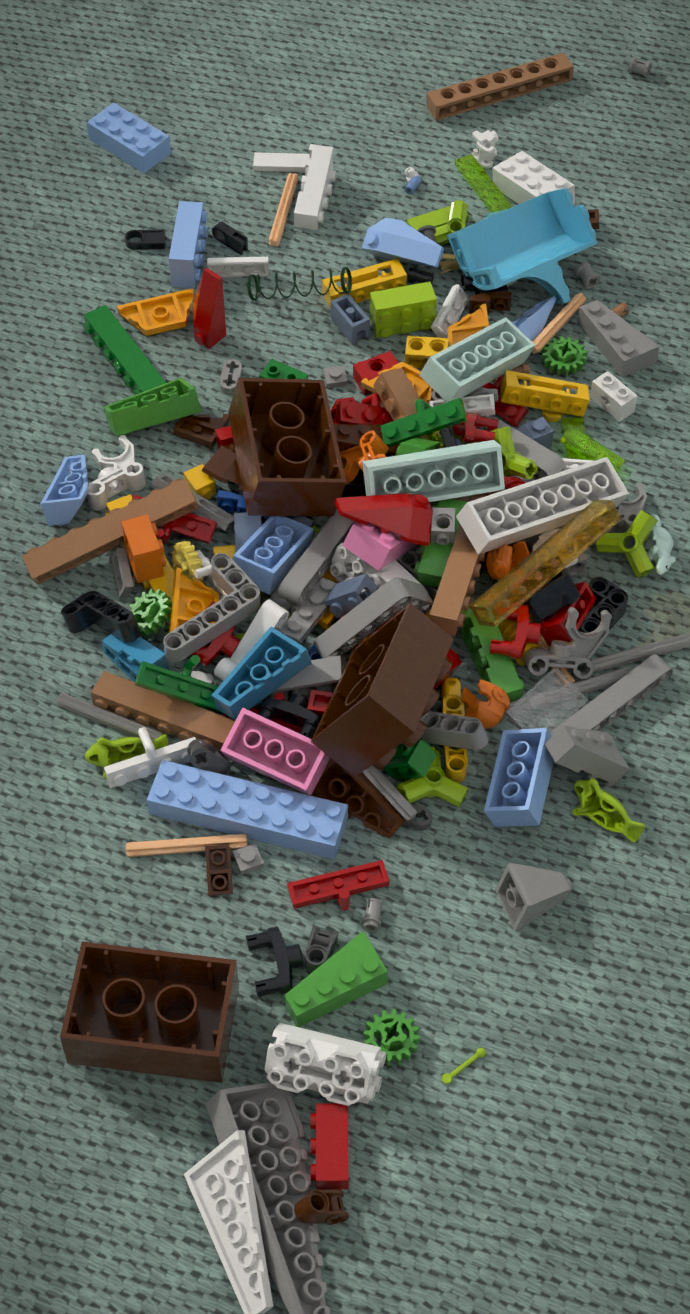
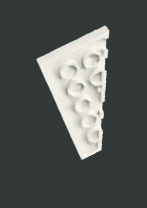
(229, 1208)

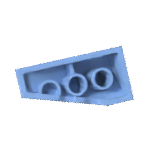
(534, 319)

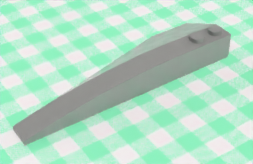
(279, 1183)

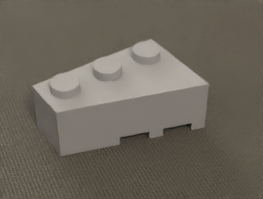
(588, 751)

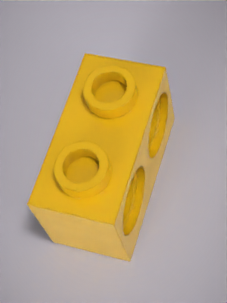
(421, 348)

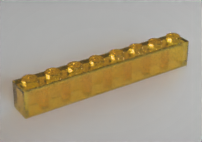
(545, 562)

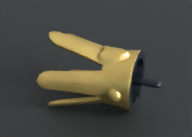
(450, 264)

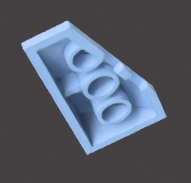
(398, 240)
(66, 491)

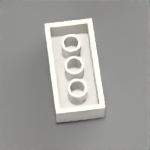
(527, 178)

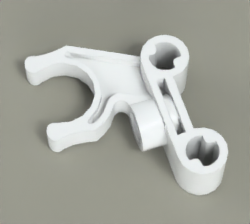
(116, 475)

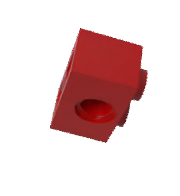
(370, 368)

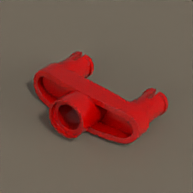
(468, 430)
(525, 633)
(224, 643)

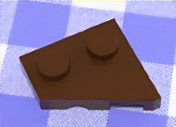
(200, 428)

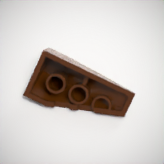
(361, 797)

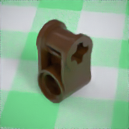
(321, 1207)

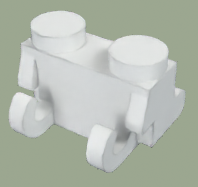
(486, 145)

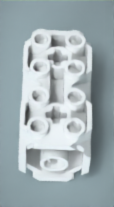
(348, 566)
(324, 1063)

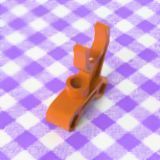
(370, 448)

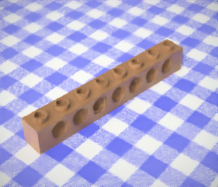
(499, 86)

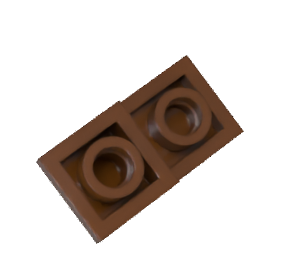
(494, 300)
(219, 870)

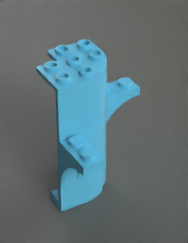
(525, 243)

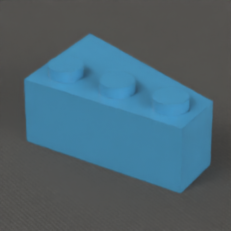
(130, 654)

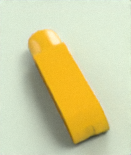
(452, 698)

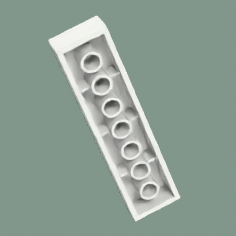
(539, 505)

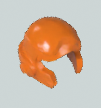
(502, 560)
(487, 712)

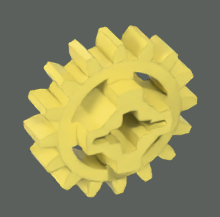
(186, 558)

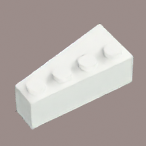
(315, 188)

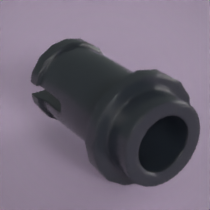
(419, 276)

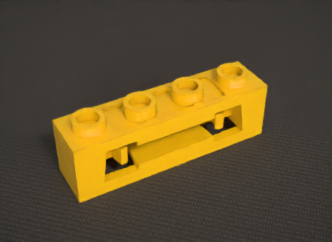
(367, 281)
(544, 393)

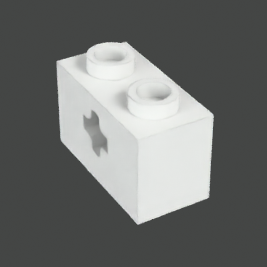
(613, 396)

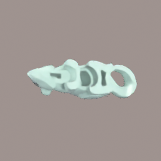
(659, 546)

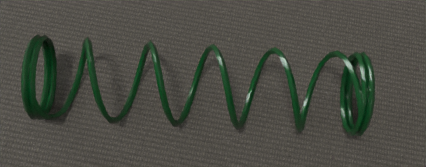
(258, 289)

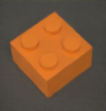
(143, 548)

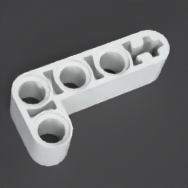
(268, 616)

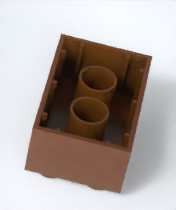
(286, 447)
(385, 692)
(150, 1011)

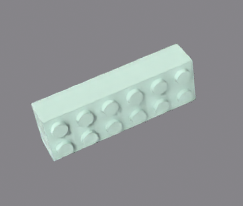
(477, 360)
(438, 472)

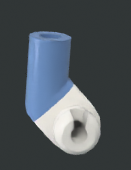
(413, 180)

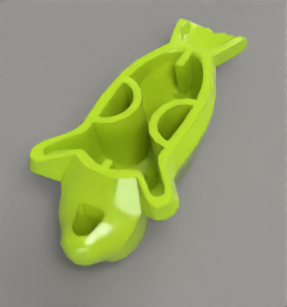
(110, 752)
(605, 809)

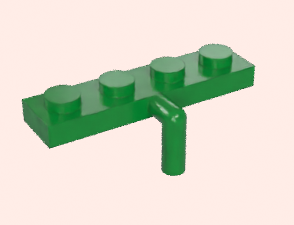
(425, 421)
(178, 685)

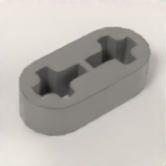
(226, 376)

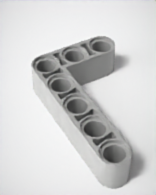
(218, 612)
(371, 614)
(453, 731)

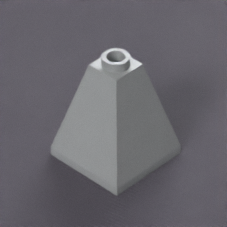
(530, 892)

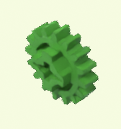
(564, 356)
(152, 611)
(386, 1026)

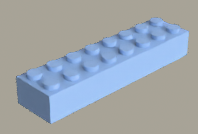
(248, 808)

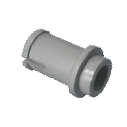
(372, 915)

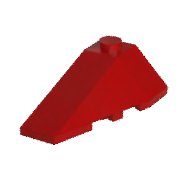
(209, 310)
(400, 513)

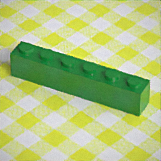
(121, 350)

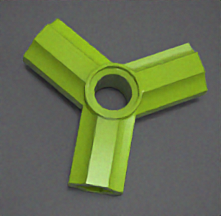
(456, 221)
(512, 460)
(637, 555)
(433, 785)

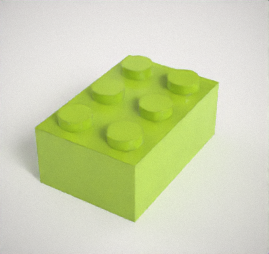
(402, 309)

